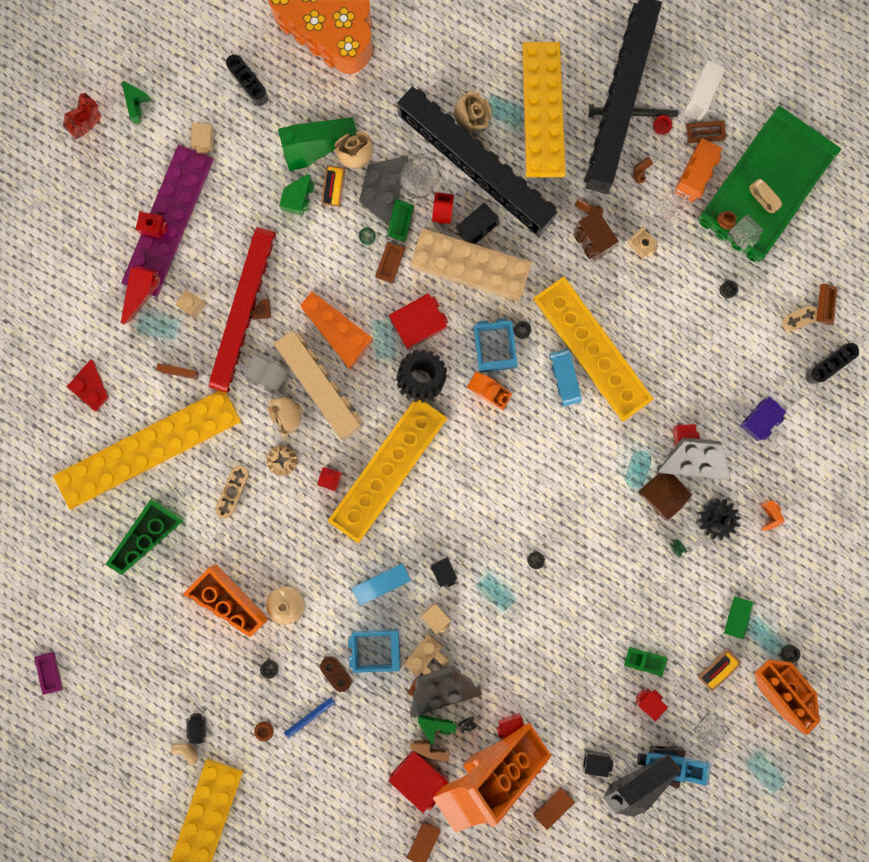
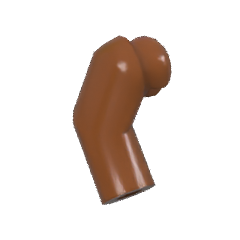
(639, 170)
(587, 208)

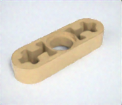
(232, 507)

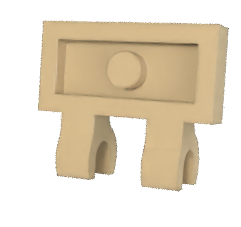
(423, 654)

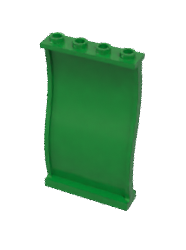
(790, 161)

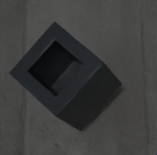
(444, 573)
(597, 763)

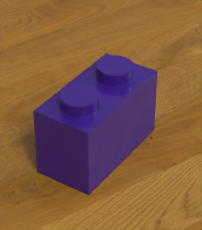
(763, 419)

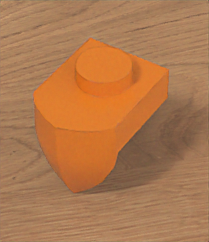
(773, 511)

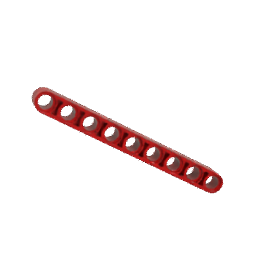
(240, 312)

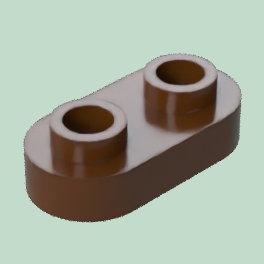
(338, 672)

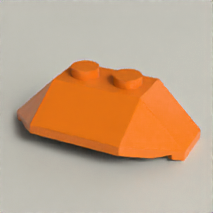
(789, 694)

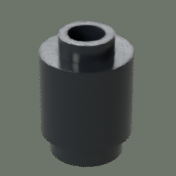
(196, 728)

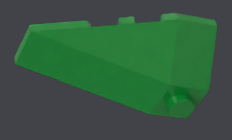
(313, 140)

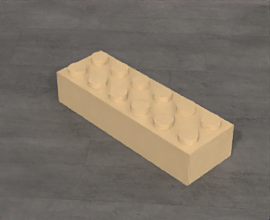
(470, 265)
(316, 382)

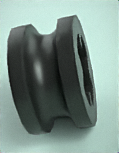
(725, 293)
(527, 333)
(530, 562)
(791, 659)
(269, 675)
(467, 724)

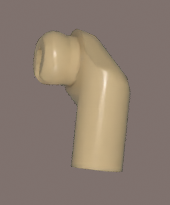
(187, 751)

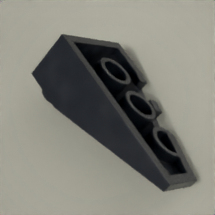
(641, 788)

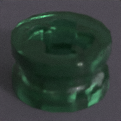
(362, 234)
(678, 548)

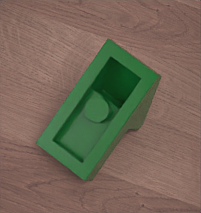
(134, 98)
(431, 724)

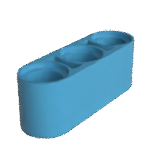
(566, 377)

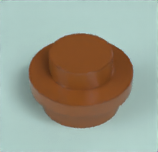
(727, 220)
(264, 731)

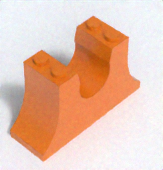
(493, 780)

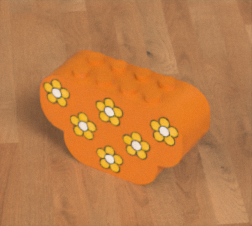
(330, 29)

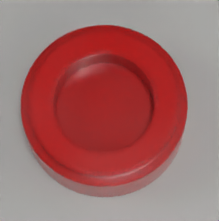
(662, 125)

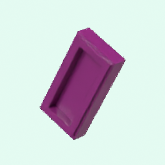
(48, 673)

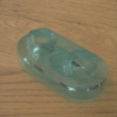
(637, 469)

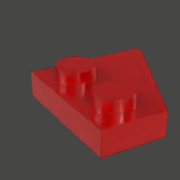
(89, 386)

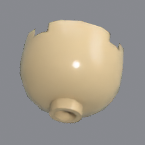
(472, 112)
(354, 150)
(285, 414)
(285, 605)

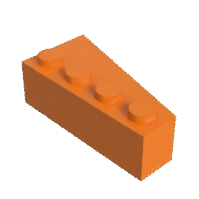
(341, 333)
(226, 600)

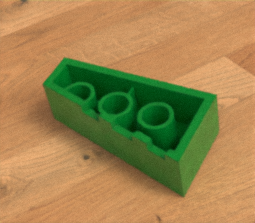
(147, 531)

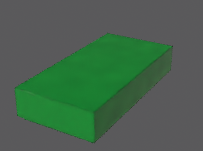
(400, 220)
(739, 617)

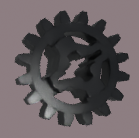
(714, 513)

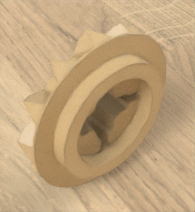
(289, 465)

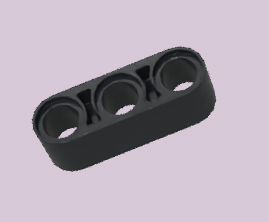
(244, 72)
(839, 359)

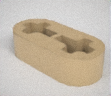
(765, 196)
(801, 322)

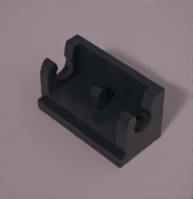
(478, 224)

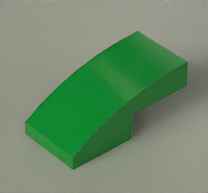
(645, 661)

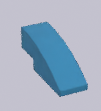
(381, 584)
(691, 769)

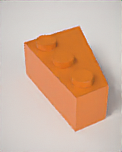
(699, 169)

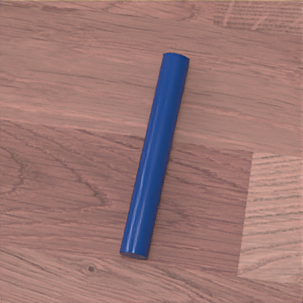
(309, 717)

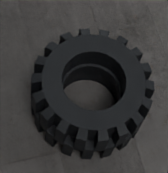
(428, 363)

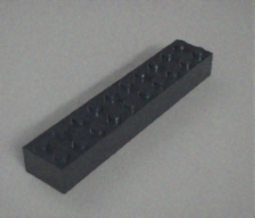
(622, 95)
(476, 161)

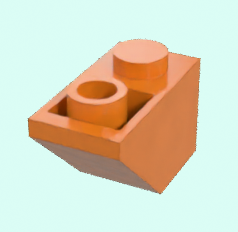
(489, 390)

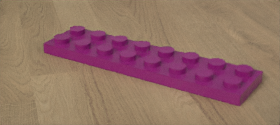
(176, 204)

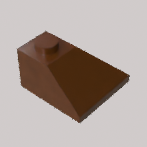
(665, 495)

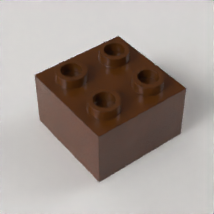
(595, 236)

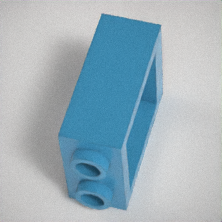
(483, 326)
(395, 651)

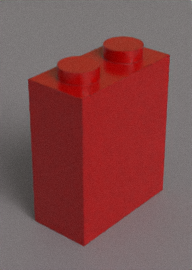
(419, 321)
(418, 780)

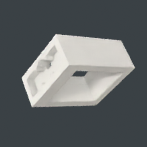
(704, 90)

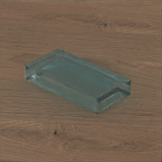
(505, 110)
(157, 327)
(383, 339)
(495, 592)
(765, 636)
(765, 772)

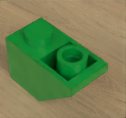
(295, 196)

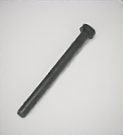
(636, 112)

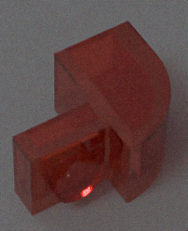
(83, 118)

